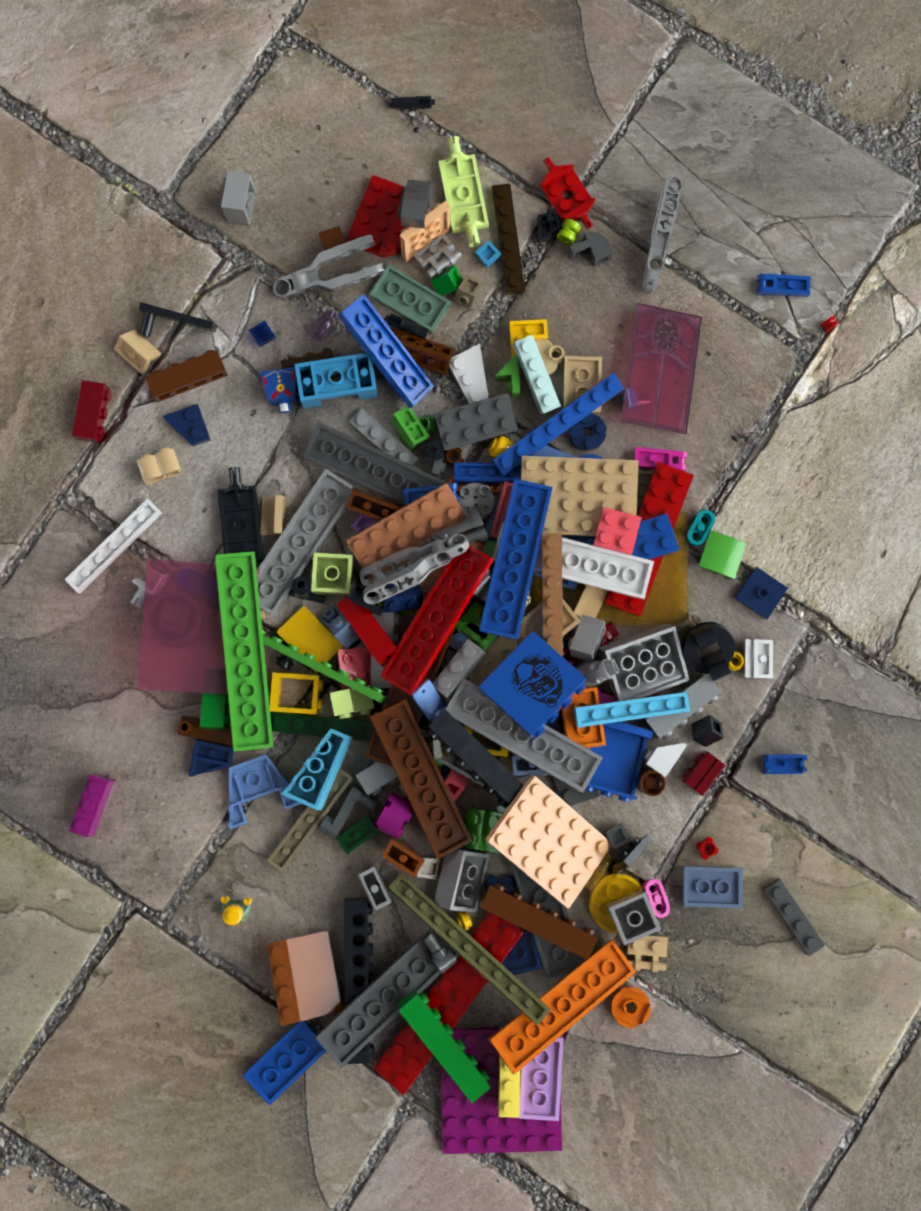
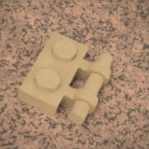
(648, 946)

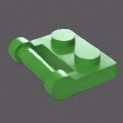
(475, 615)

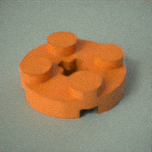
(619, 1010)

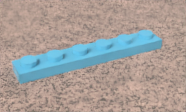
(631, 709)

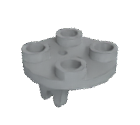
(485, 499)

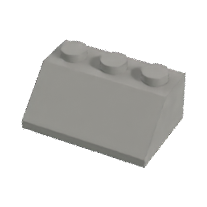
(462, 880)

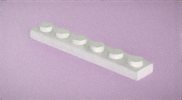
(113, 546)

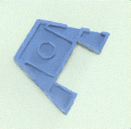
(251, 781)

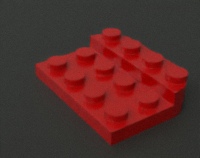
(379, 217)

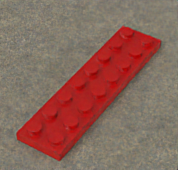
(663, 496)
(436, 619)

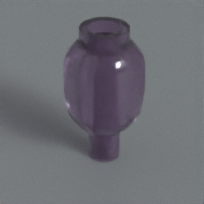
(323, 326)

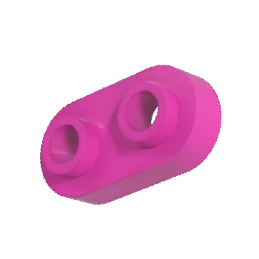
(656, 897)

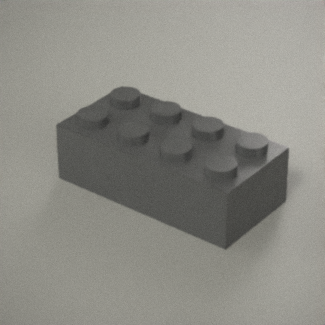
(475, 422)

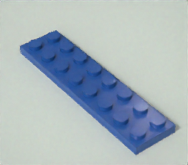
(515, 559)

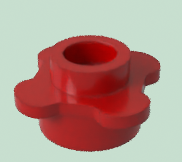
(705, 854)

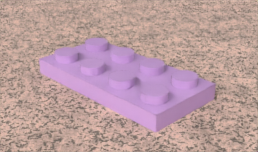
(542, 1084)

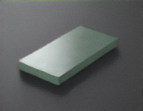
(409, 298)

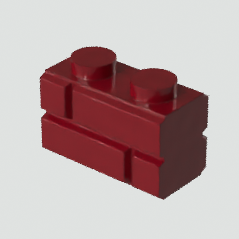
(702, 773)

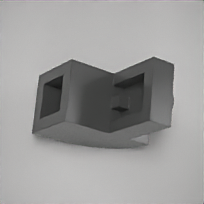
(593, 244)

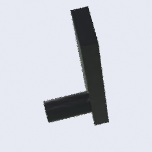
(151, 312)

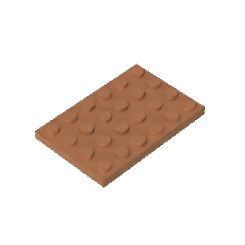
(409, 528)

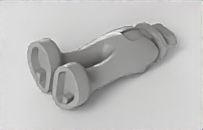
(598, 671)

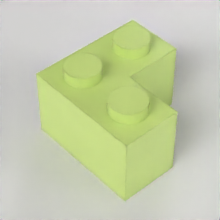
(351, 701)

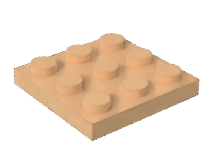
(436, 224)

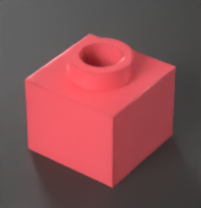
(455, 783)

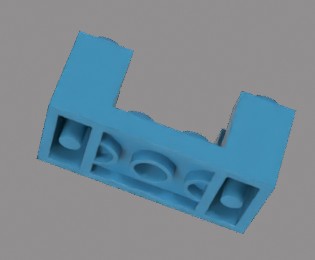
(316, 385)

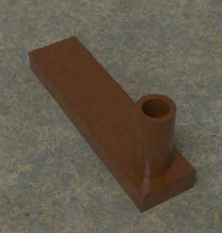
(191, 728)

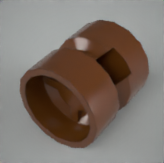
(650, 782)

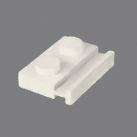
(758, 658)

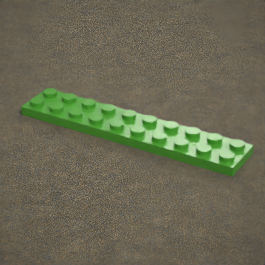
(244, 651)

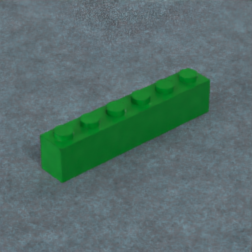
(443, 1045)

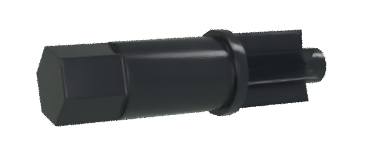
(418, 102)
(407, 326)

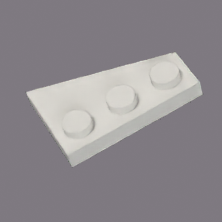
(470, 374)

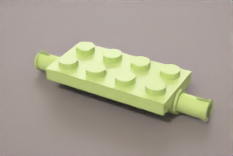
(463, 192)

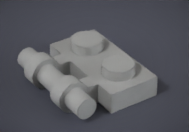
(433, 252)

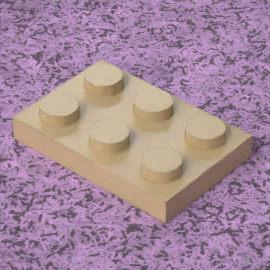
(580, 375)

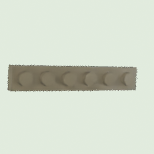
(307, 824)

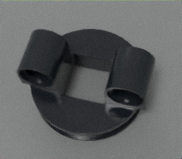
(704, 635)

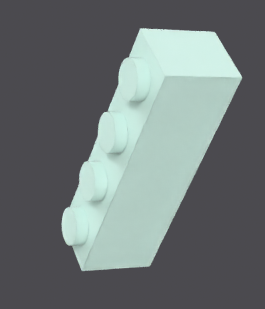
(536, 375)

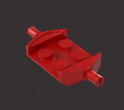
(562, 180)

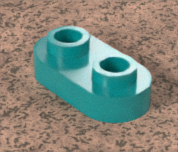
(700, 528)

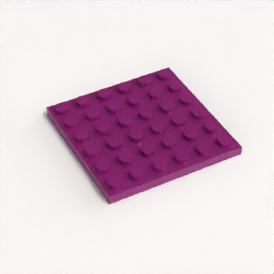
(477, 1125)

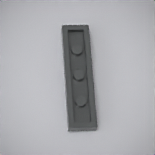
(793, 917)

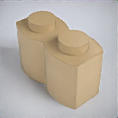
(159, 466)

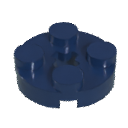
(588, 442)

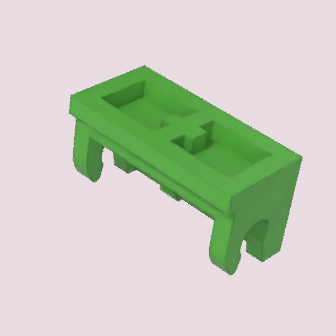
(409, 428)

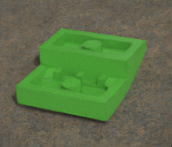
(722, 554)

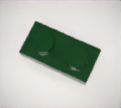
(357, 834)

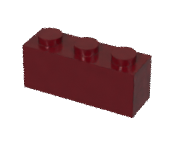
(91, 411)

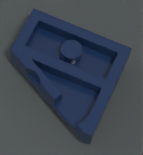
(189, 424)

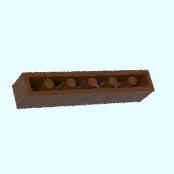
(539, 921)

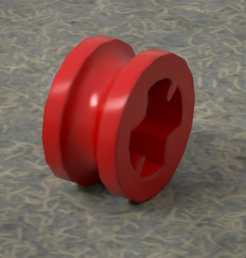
(829, 324)

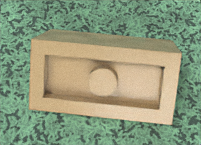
(136, 350)
(273, 516)
(590, 601)

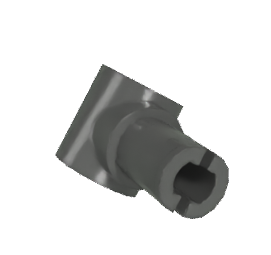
(442, 956)

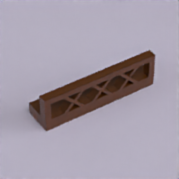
(427, 358)

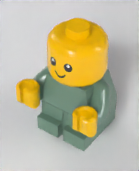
(235, 911)

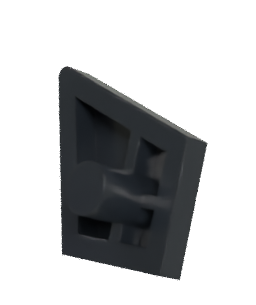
(547, 225)

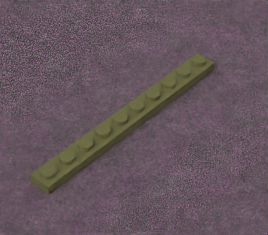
(469, 949)

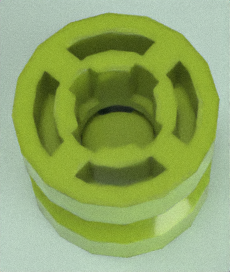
(569, 231)

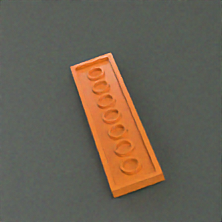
(569, 1002)

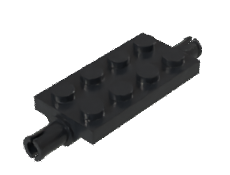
(240, 517)

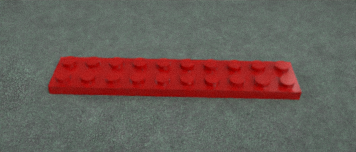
(452, 998)

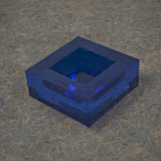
(262, 334)

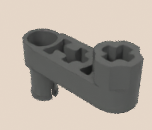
(333, 826)

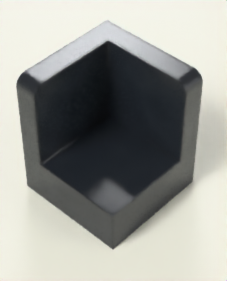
(707, 731)

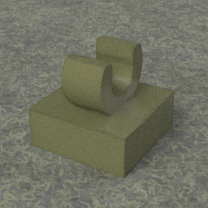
(438, 751)

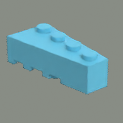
(319, 771)

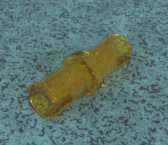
(599, 872)

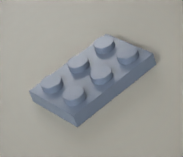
(712, 887)

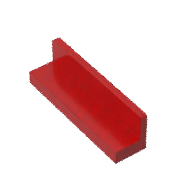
(368, 630)

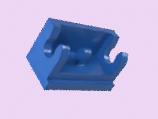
(784, 764)

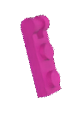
(649, 458)

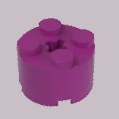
(394, 815)

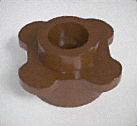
(453, 452)

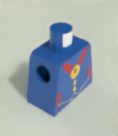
(281, 387)

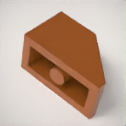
(403, 857)

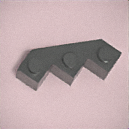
(414, 203)

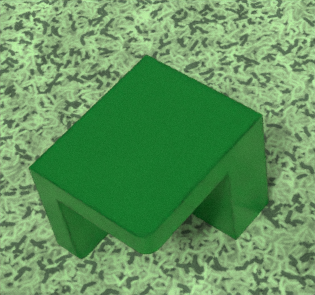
(447, 281)

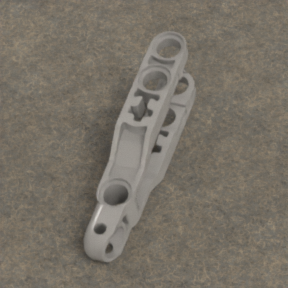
(661, 237)
(308, 278)
(419, 565)

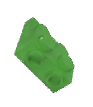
(479, 825)

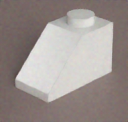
(663, 757)

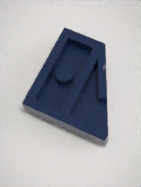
(209, 757)

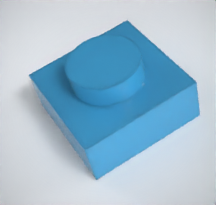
(487, 254)

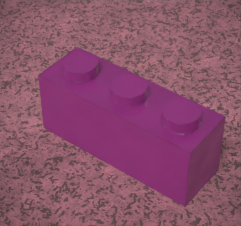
(91, 805)

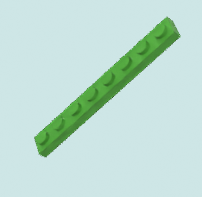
(324, 668)

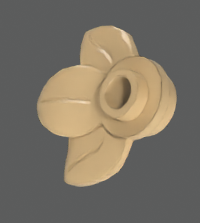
(546, 350)

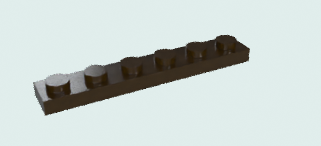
(508, 239)

